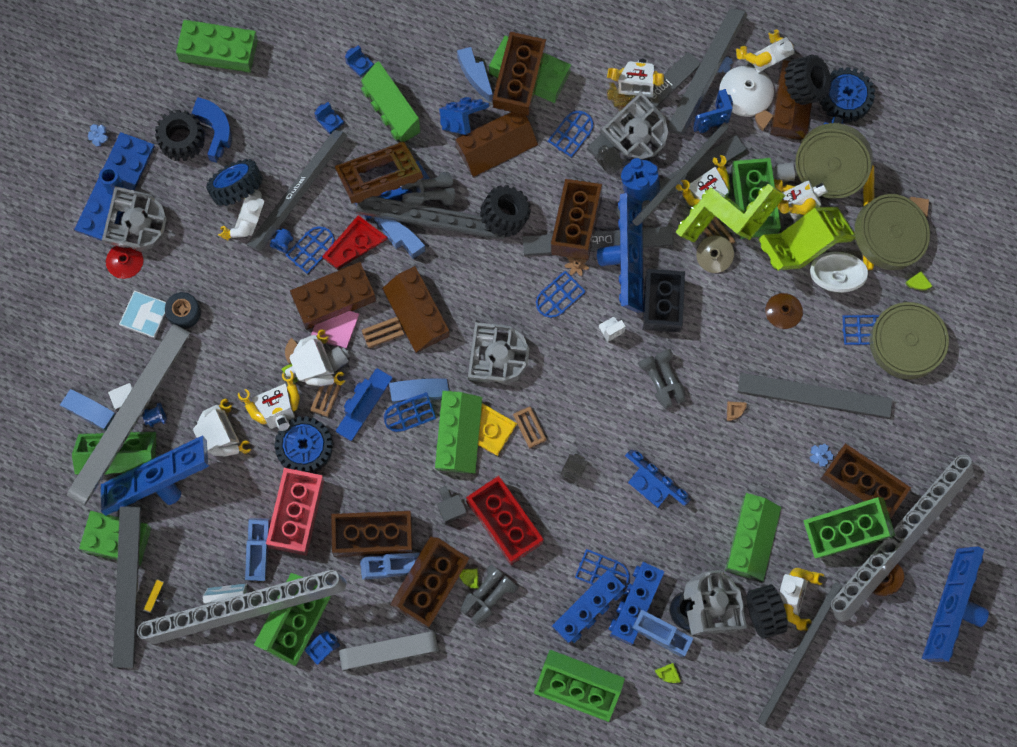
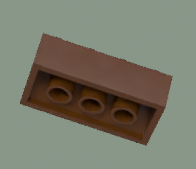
(789, 118)
(496, 142)
(416, 309)

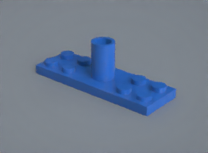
(121, 170)
(627, 254)
(155, 476)
(955, 605)

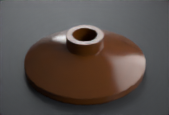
(778, 317)
(896, 579)

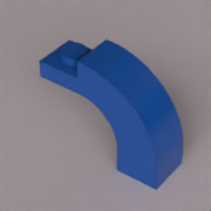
(211, 114)

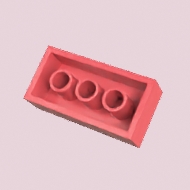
(295, 511)

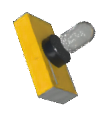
(155, 597)

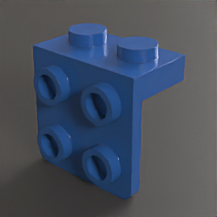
(455, 114)
(717, 117)

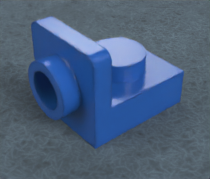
(358, 61)
(327, 117)
(322, 647)

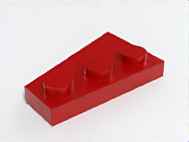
(353, 242)

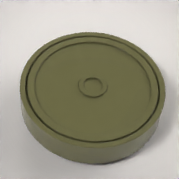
(836, 157)
(892, 232)
(909, 340)

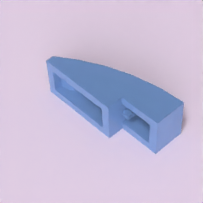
(475, 73)
(400, 235)
(407, 389)
(88, 409)
(257, 549)
(387, 565)
(662, 633)

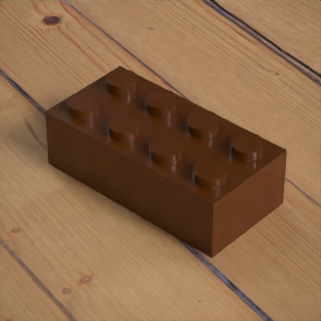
(519, 73)
(576, 219)
(333, 295)
(864, 480)
(371, 533)
(429, 581)

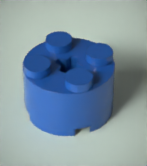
(640, 179)

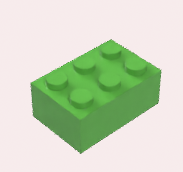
(102, 535)

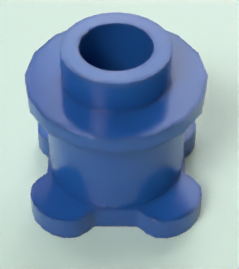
(281, 240)
(154, 415)

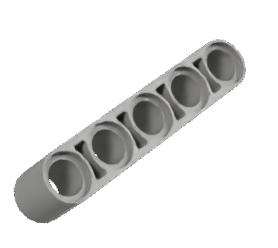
(388, 650)

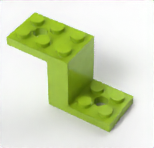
(719, 205)
(807, 238)

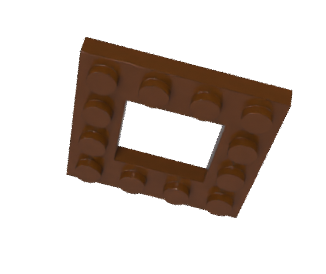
(358, 191)

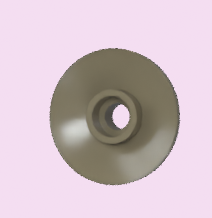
(721, 261)

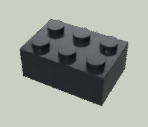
(663, 300)

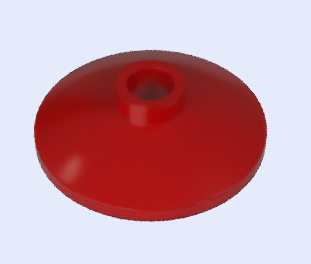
(127, 268)

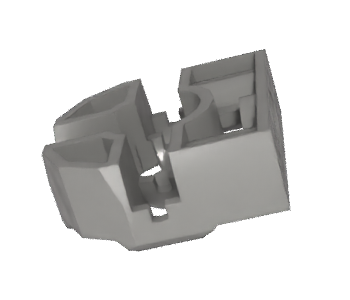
(639, 108)
(124, 201)
(486, 336)
(717, 605)

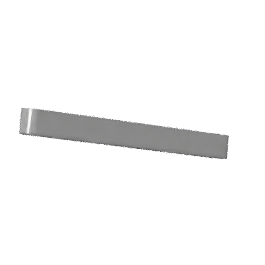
(128, 415)
(902, 545)
(250, 607)

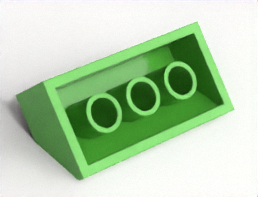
(390, 103)
(458, 432)
(136, 450)
(753, 537)
(579, 685)

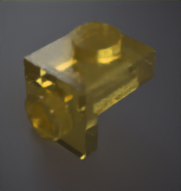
(618, 99)

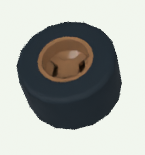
(181, 303)

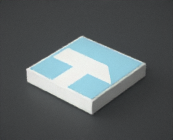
(143, 314)
(224, 592)

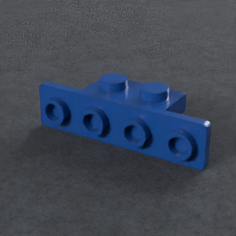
(362, 403)
(652, 483)

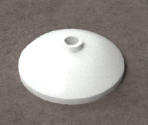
(748, 100)
(838, 272)

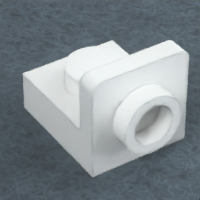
(612, 328)

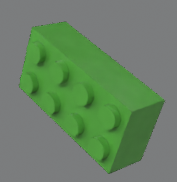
(217, 46)
(551, 77)
(747, 181)
(849, 527)
(290, 628)

